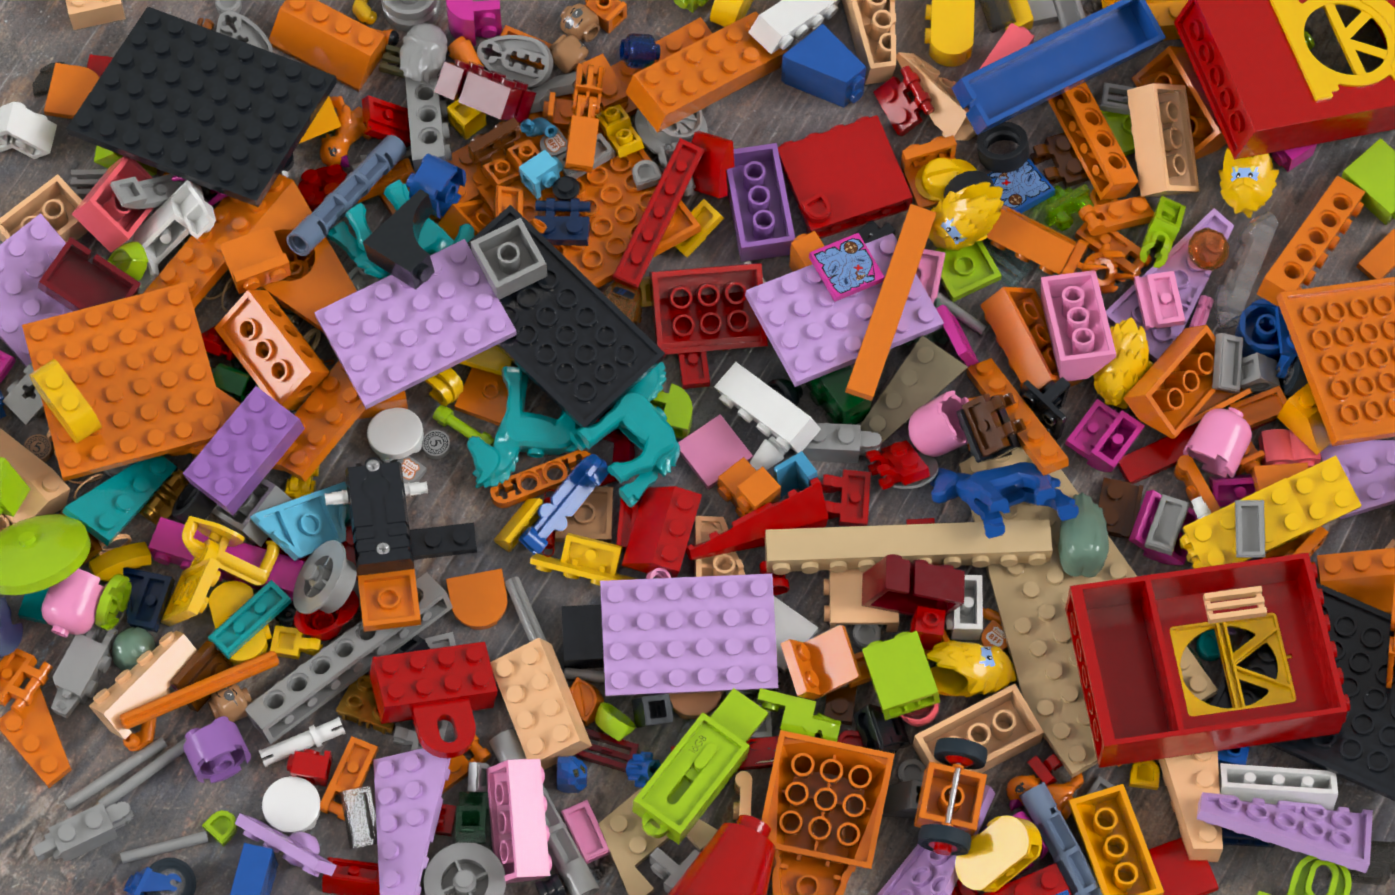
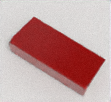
(352, 878)

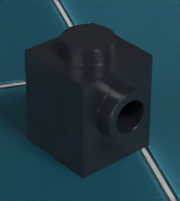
(652, 710)

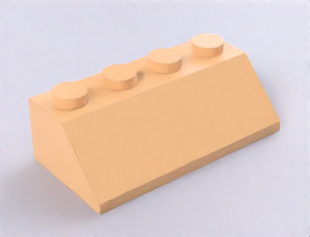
(1163, 140)

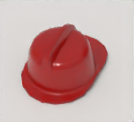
(327, 625)

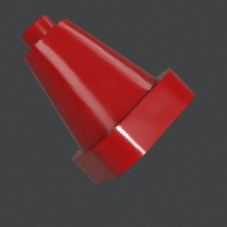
(732, 862)

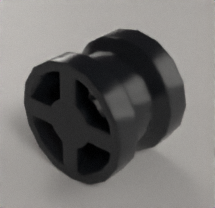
(551, 886)

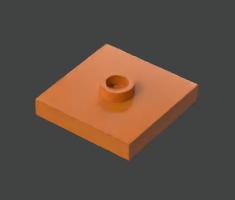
(483, 396)

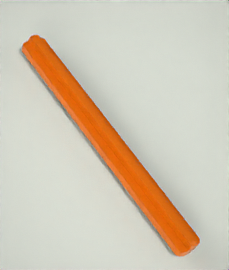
(199, 690)

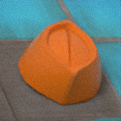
(586, 699)

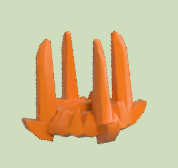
(1105, 258)

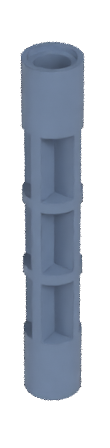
(346, 195)
(1060, 841)

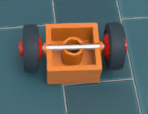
(951, 797)

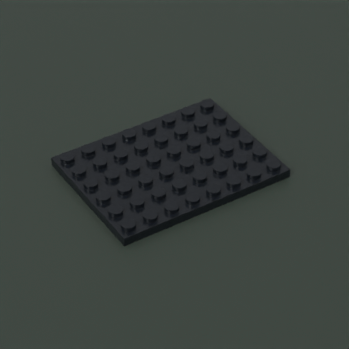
(202, 106)
(1366, 741)

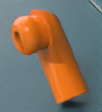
(142, 738)

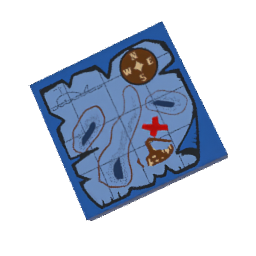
(1023, 187)

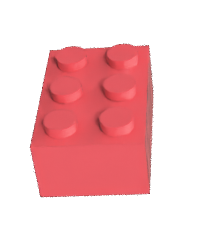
(102, 212)

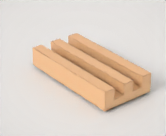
(1255, 592)

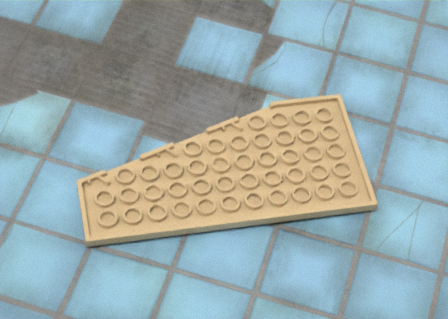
(1038, 631)

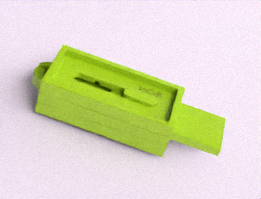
(698, 768)

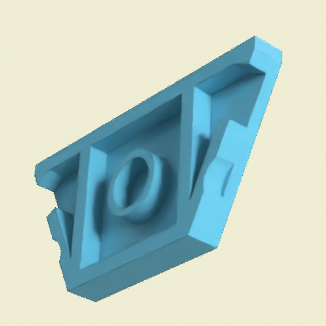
(304, 522)

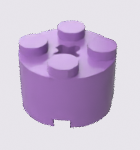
(216, 750)

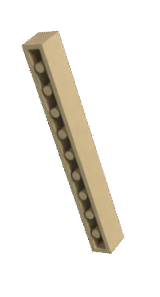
(938, 543)

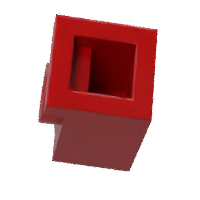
(311, 766)

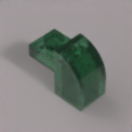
(472, 818)

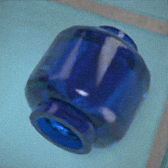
(639, 50)

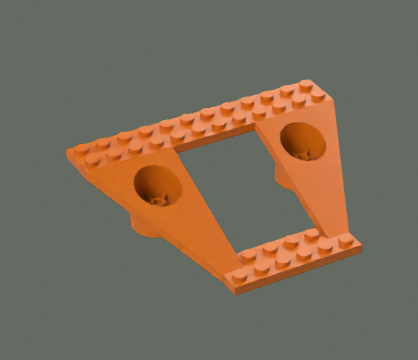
(313, 284)

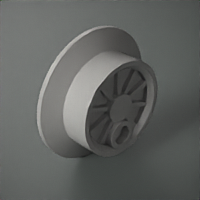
(683, 129)
(324, 579)
(465, 871)

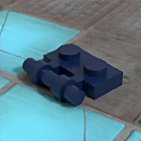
(565, 229)

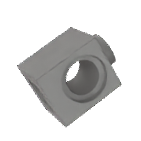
(1258, 373)

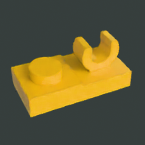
(708, 219)

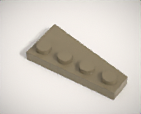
(916, 383)

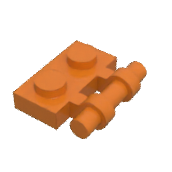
(13, 671)

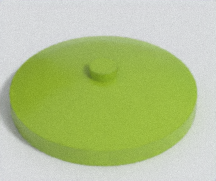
(41, 553)

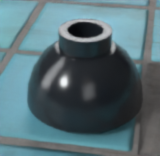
(787, 389)

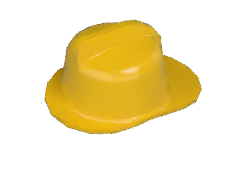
(937, 174)

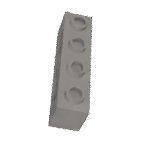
(427, 106)

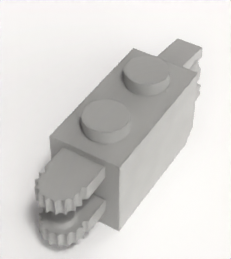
(841, 443)
(81, 669)
(84, 831)

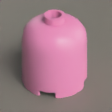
(936, 427)
(1220, 441)
(73, 604)

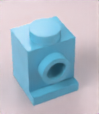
(540, 172)

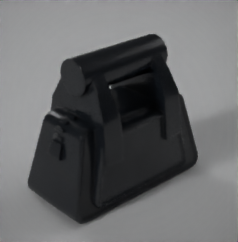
(880, 733)

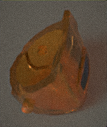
(626, 299)

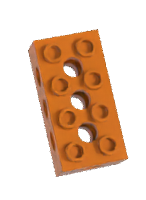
(271, 349)

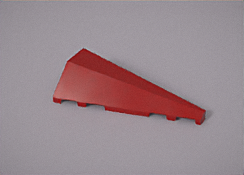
(798, 511)

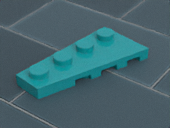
(119, 499)

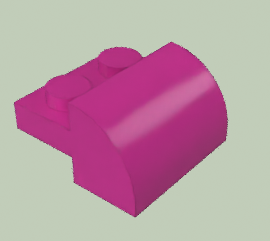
(474, 19)
(1104, 436)
(1143, 525)

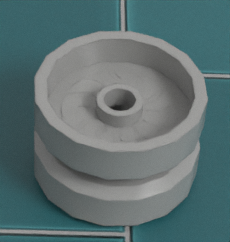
(408, 13)

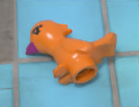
(335, 148)
(1060, 792)

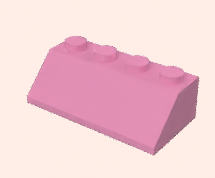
(1077, 324)
(519, 819)

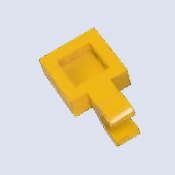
(290, 642)

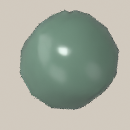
(130, 646)

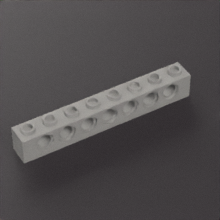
(338, 666)

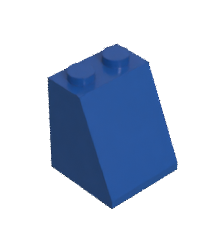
(824, 68)

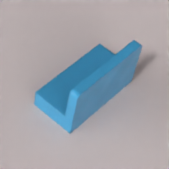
(794, 473)

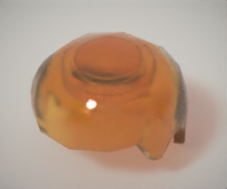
(1208, 249)

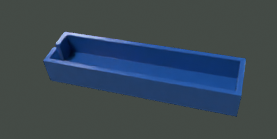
(1057, 63)

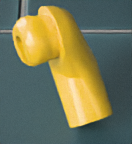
(363, 12)

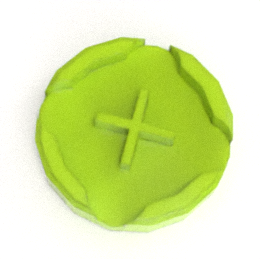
(113, 599)

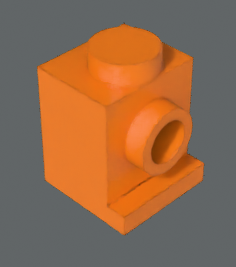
(609, 15)

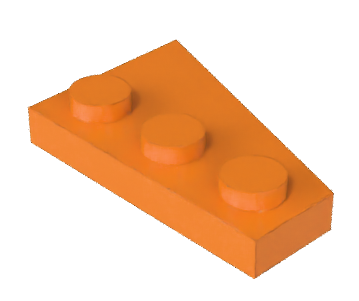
(37, 739)

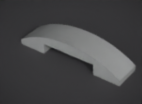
(145, 193)

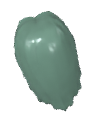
(1084, 539)

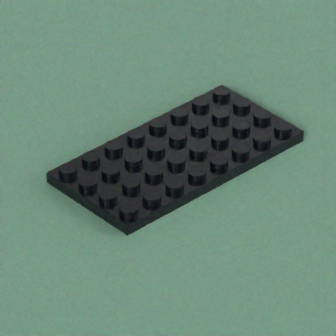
(572, 336)

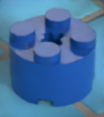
(440, 181)
(1259, 330)

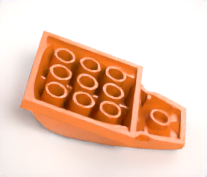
(823, 812)

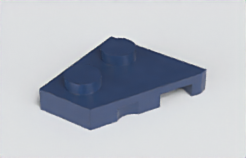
(147, 598)

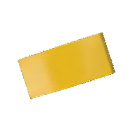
(619, 131)
(113, 561)

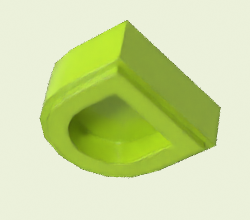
(221, 826)

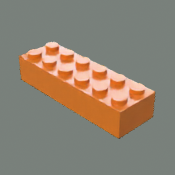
(701, 74)

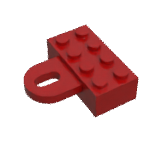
(434, 688)

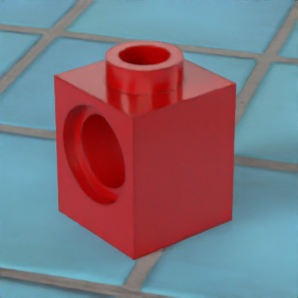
(929, 625)

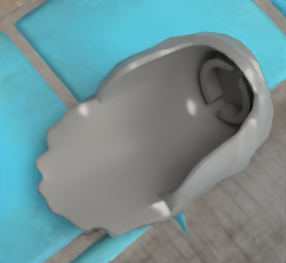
(423, 52)

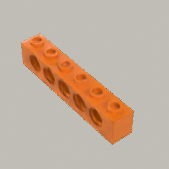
(1094, 142)
(1313, 240)

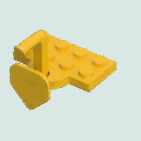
(194, 582)

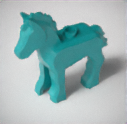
(431, 237)
(645, 428)
(518, 433)

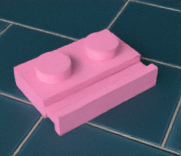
(1159, 300)

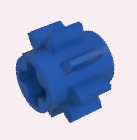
(642, 768)

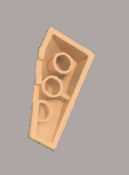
(948, 112)
(47, 490)
(715, 565)

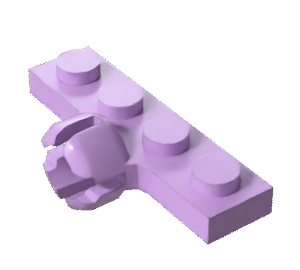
(298, 848)

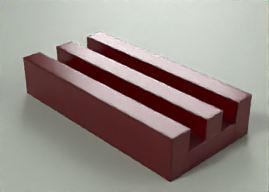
(633, 747)

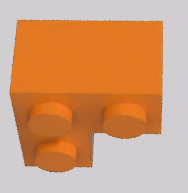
(748, 487)

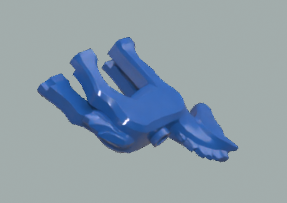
(999, 490)

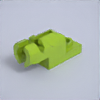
(1162, 230)
(799, 715)

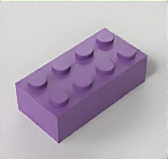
(759, 203)
(244, 450)

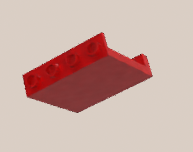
(852, 169)

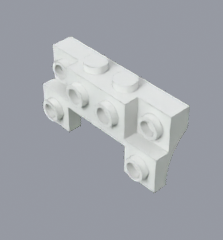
(177, 217)

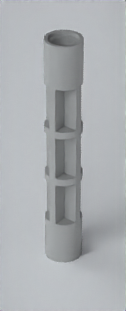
(561, 846)

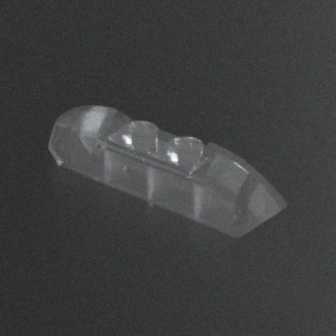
(1233, 296)

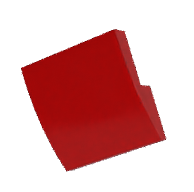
(711, 171)
(1179, 874)

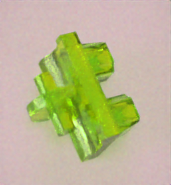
(1064, 204)

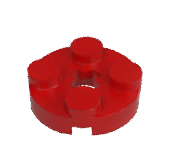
(315, 180)

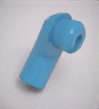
(538, 127)

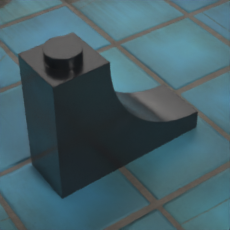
(396, 244)

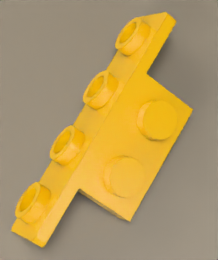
(584, 558)

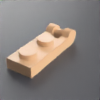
(743, 787)

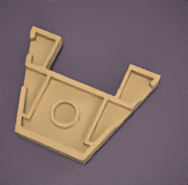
(632, 846)

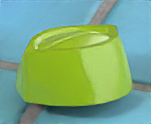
(130, 259)
(613, 721)

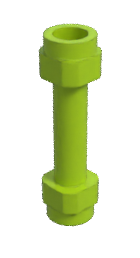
(445, 417)

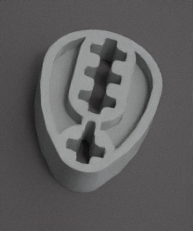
(245, 30)
(525, 47)

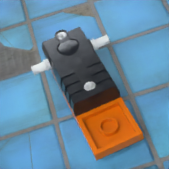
(382, 542)

